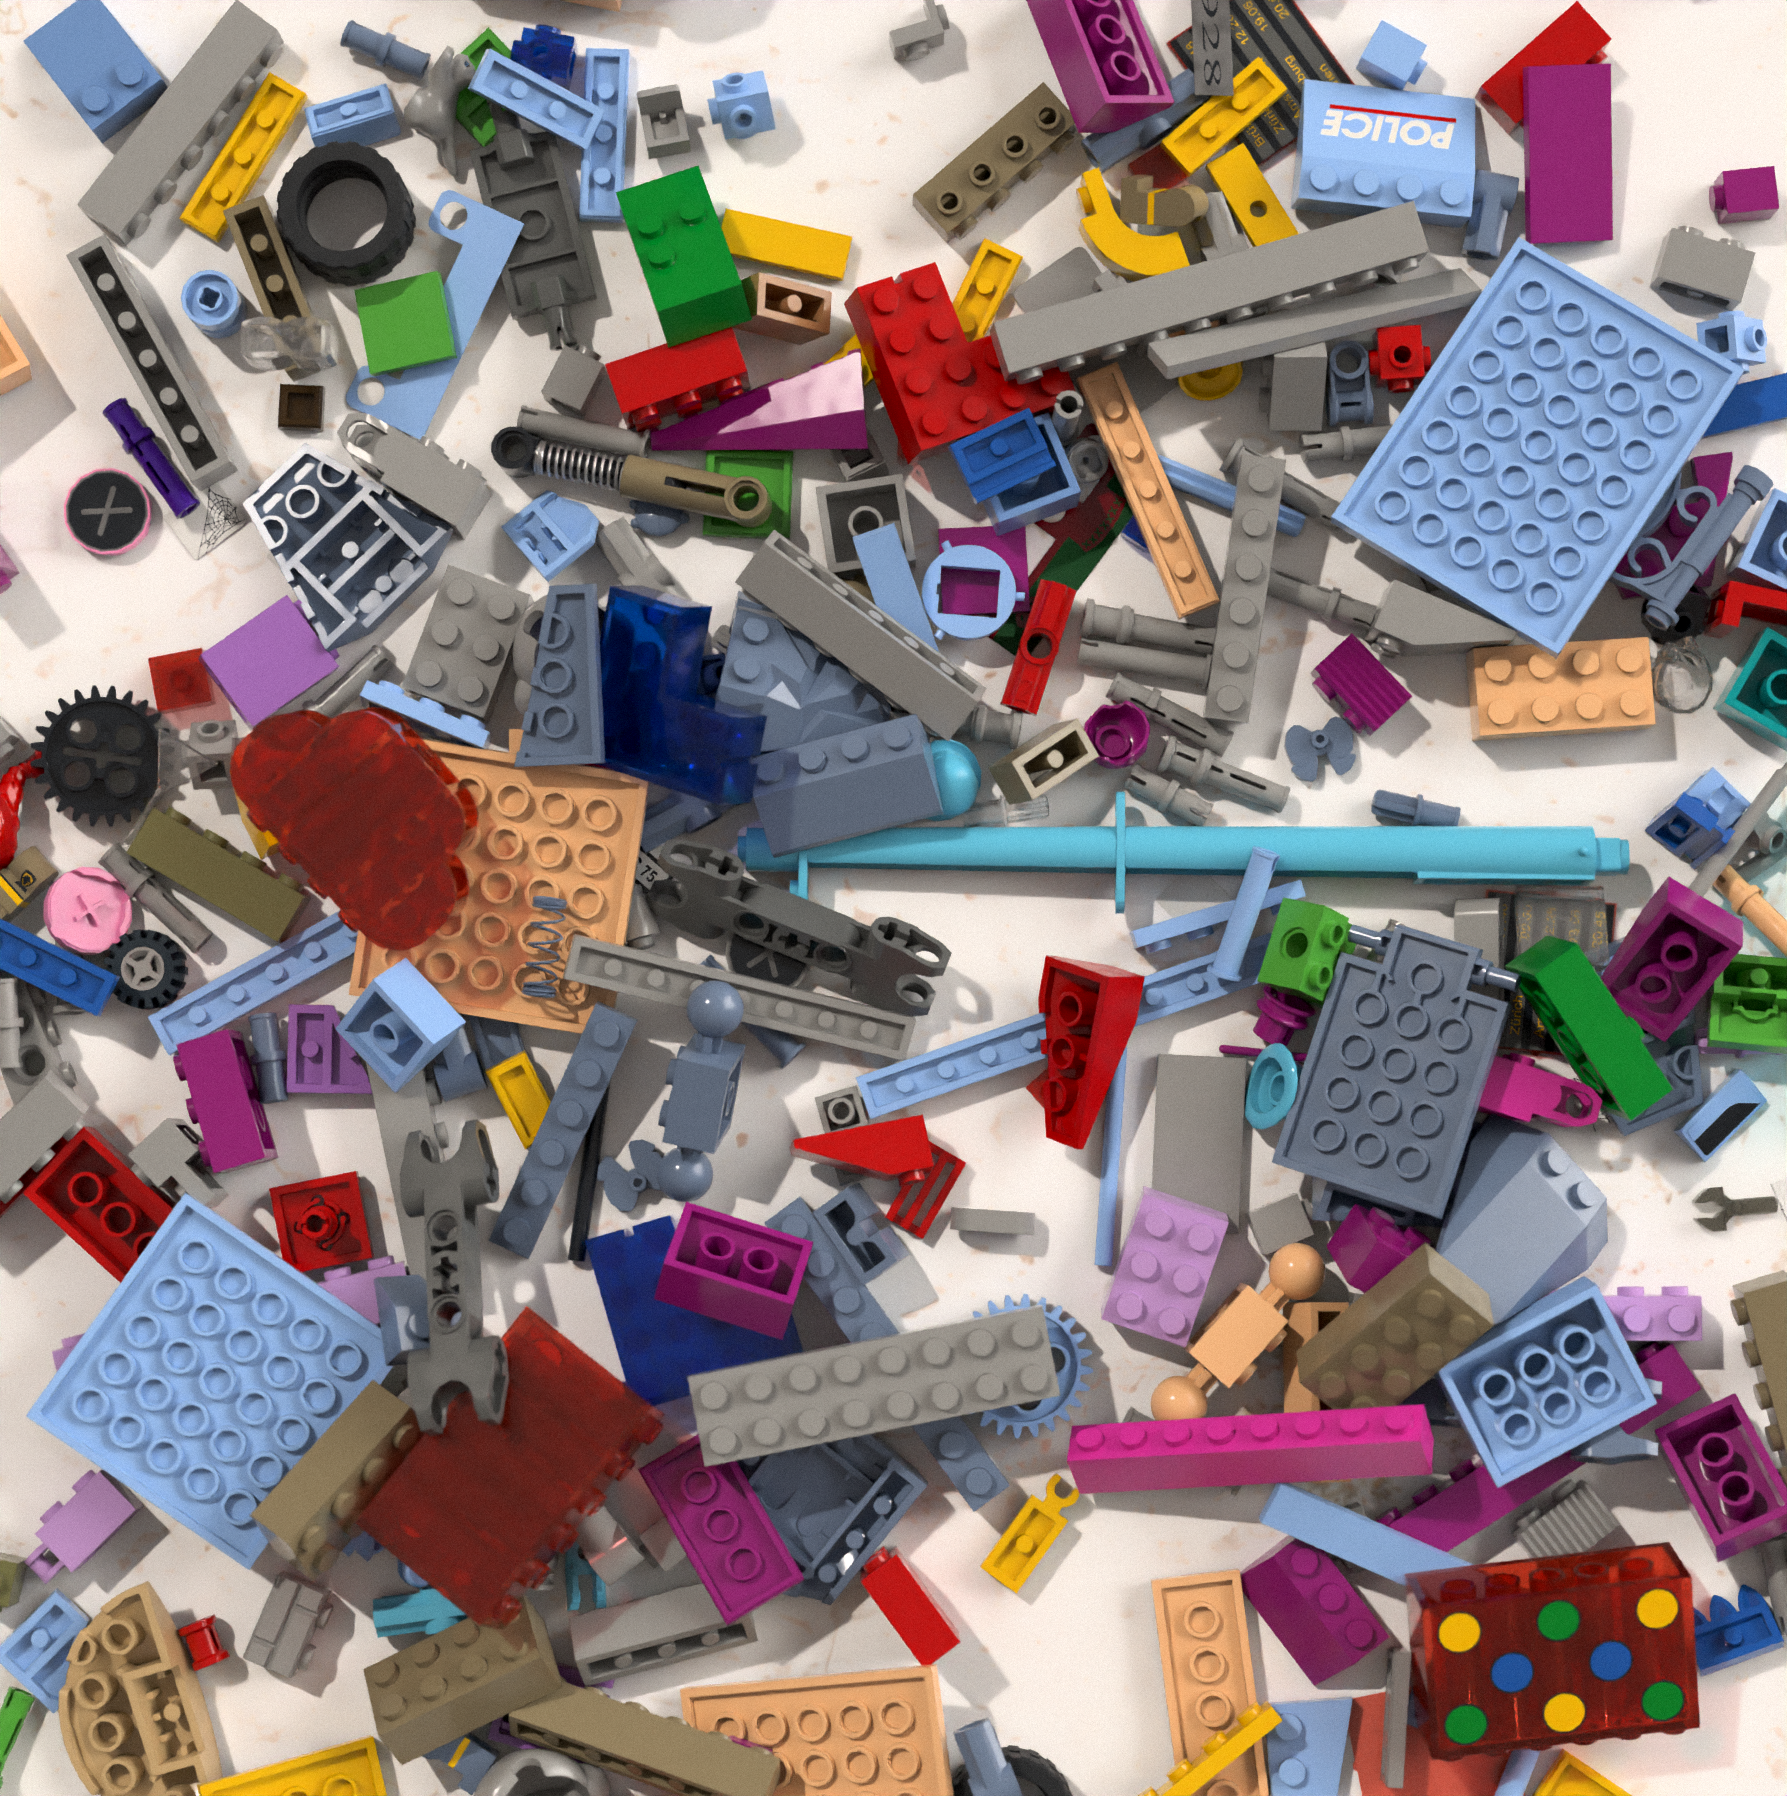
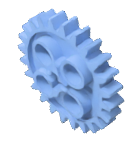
(1067, 1376)

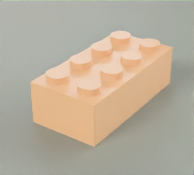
(1583, 691)

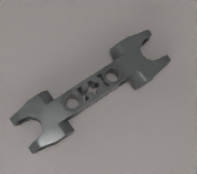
(875, 958)
(458, 1354)

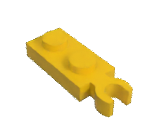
(1028, 1536)

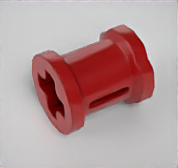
(204, 1642)

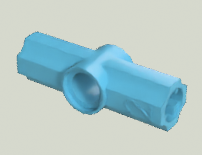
(414, 1613)

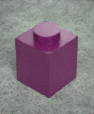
(1744, 195)

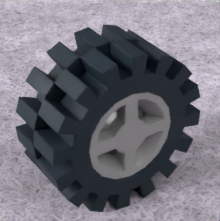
(132, 962)

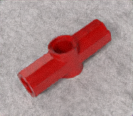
(1045, 620)

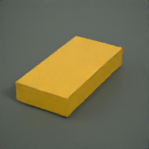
(520, 1095)

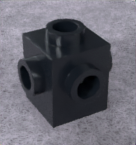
(1691, 613)

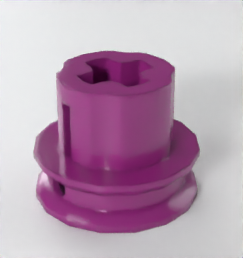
(1281, 1016)

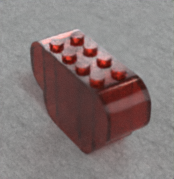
(363, 816)

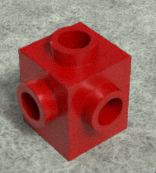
(1401, 344)

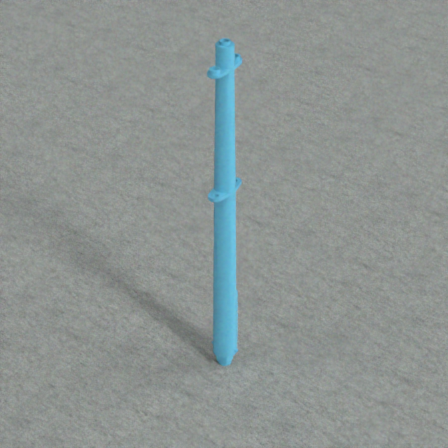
(1412, 852)

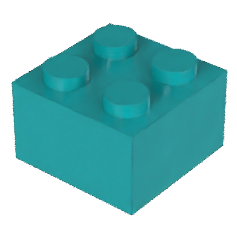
(1759, 689)

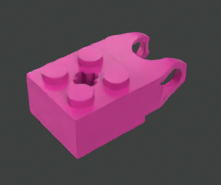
(1525, 1092)

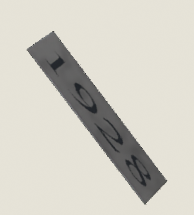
(1212, 47)

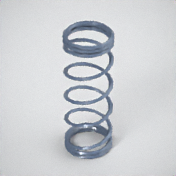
(538, 989)

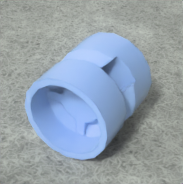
(214, 304)

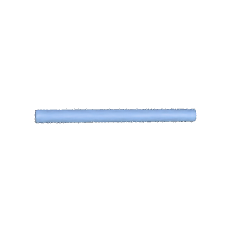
(1110, 1166)

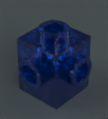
(547, 53)

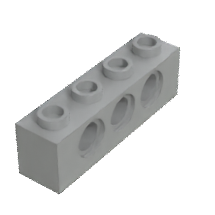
(40, 1037)

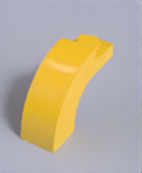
(1116, 245)

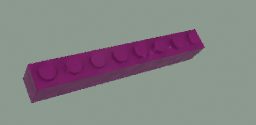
(1471, 1500)

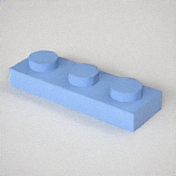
(536, 99)
(426, 715)

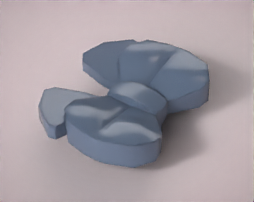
(1305, 746)
(624, 1187)

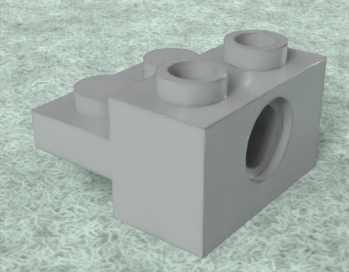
(173, 1157)

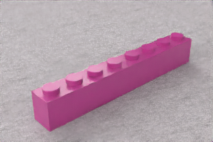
(1251, 1449)

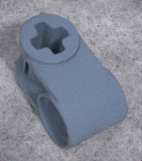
(1348, 388)

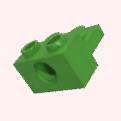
(1305, 950)
(1749, 1005)

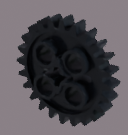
(109, 717)

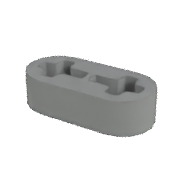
(992, 1221)

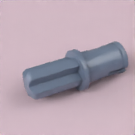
(1413, 809)

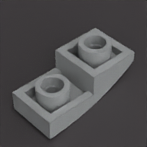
(840, 1112)

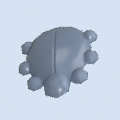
(656, 519)

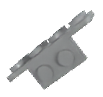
(1079, 276)

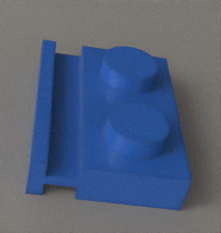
(1002, 456)
(1689, 829)

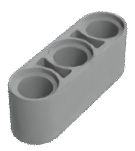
(1481, 925)

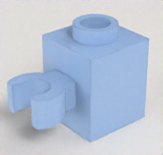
(1720, 797)

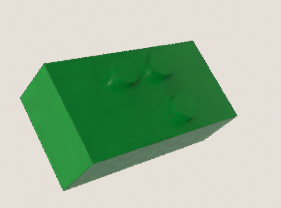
(684, 256)
(1590, 1027)

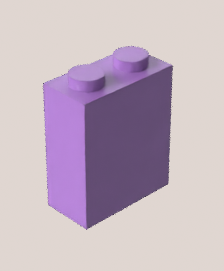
(269, 662)

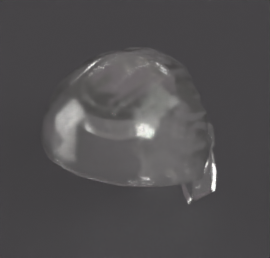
(1681, 676)

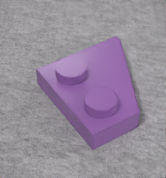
(319, 1056)

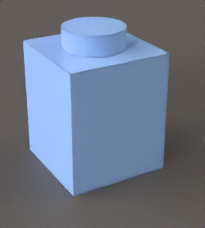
(1393, 57)

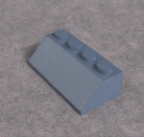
(846, 785)

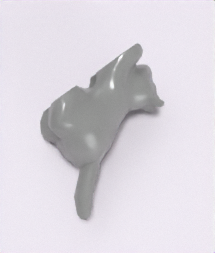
(435, 106)

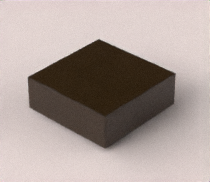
(301, 407)

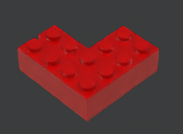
(929, 373)

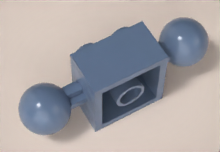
(702, 1092)

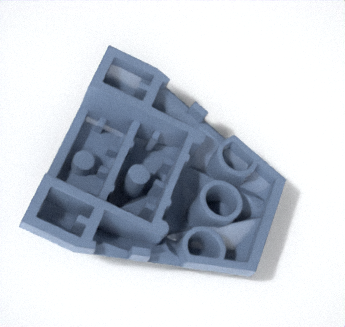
(792, 682)

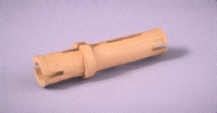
(1749, 902)

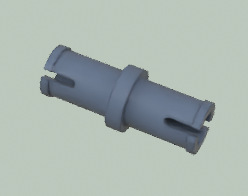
(385, 49)
(268, 1058)

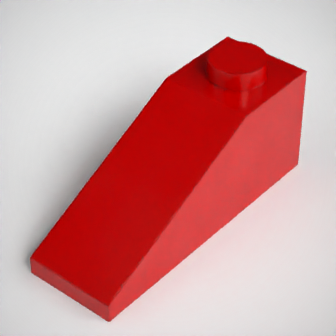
(879, 1150)

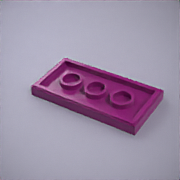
(1568, 153)
(721, 1529)

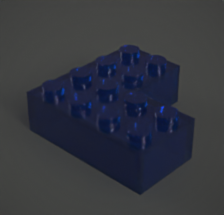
(651, 706)
(659, 1340)

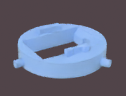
(968, 558)

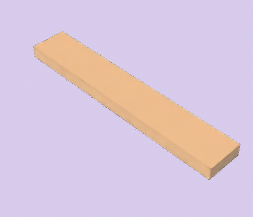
(1147, 491)

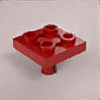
(295, 1205)

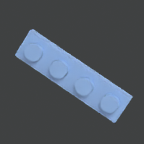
(1199, 923)

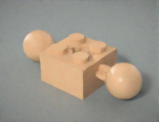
(1239, 1333)

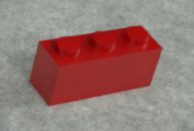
(1568, 40)

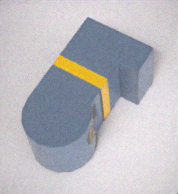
(467, 1756)

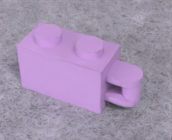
(83, 1523)

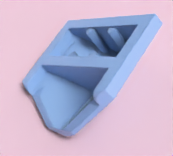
(552, 532)

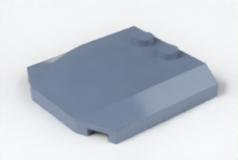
(839, 1499)

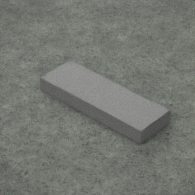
(1395, 1717)

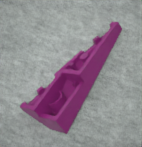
(803, 412)

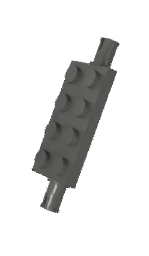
(548, 264)

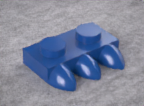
(1734, 1635)

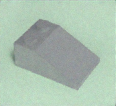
(1421, 624)

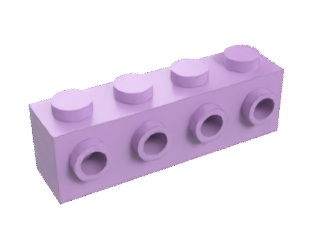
(1656, 1317)

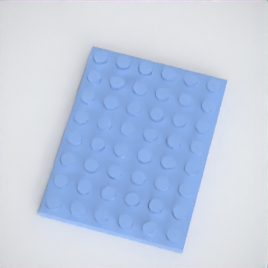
(1537, 447)

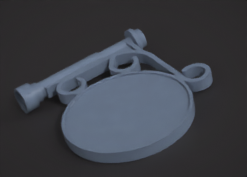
(1672, 584)

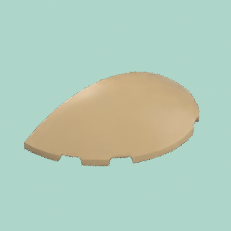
(135, 1704)

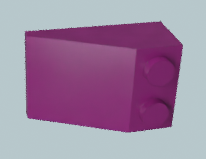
(1671, 957)

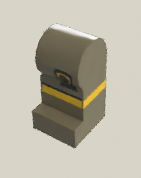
(1160, 206)
(24, 881)

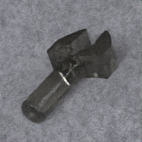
(1731, 1207)

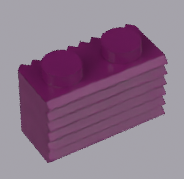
(1359, 686)

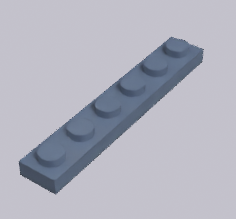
(563, 1129)

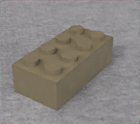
(1395, 1334)
(328, 1489)
(460, 1682)

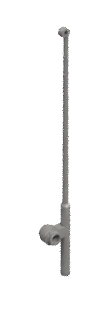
(1754, 826)

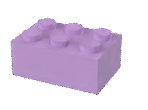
(1164, 1266)

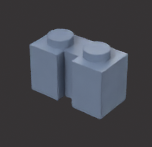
(857, 1237)

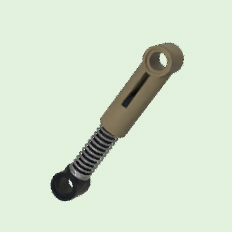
(636, 478)

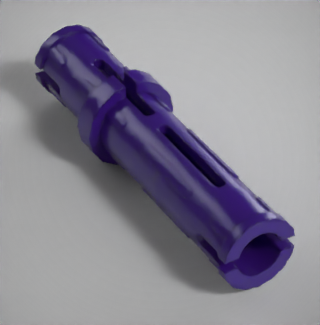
(141, 444)

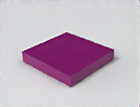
(977, 591)

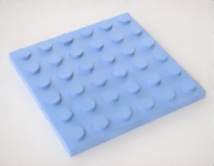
(210, 1376)

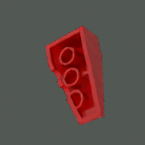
(1088, 1025)

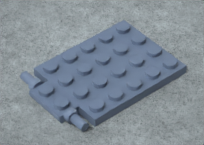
(1397, 1068)

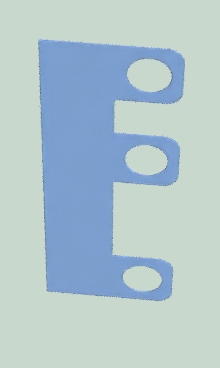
(486, 246)

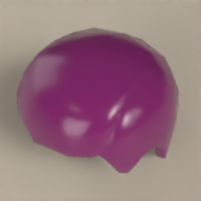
(1118, 734)

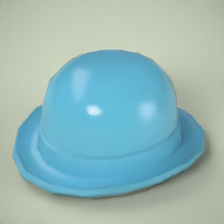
(957, 777)
(1271, 1086)

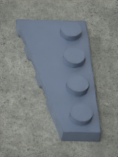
(566, 691)

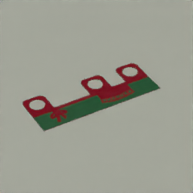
(1079, 545)

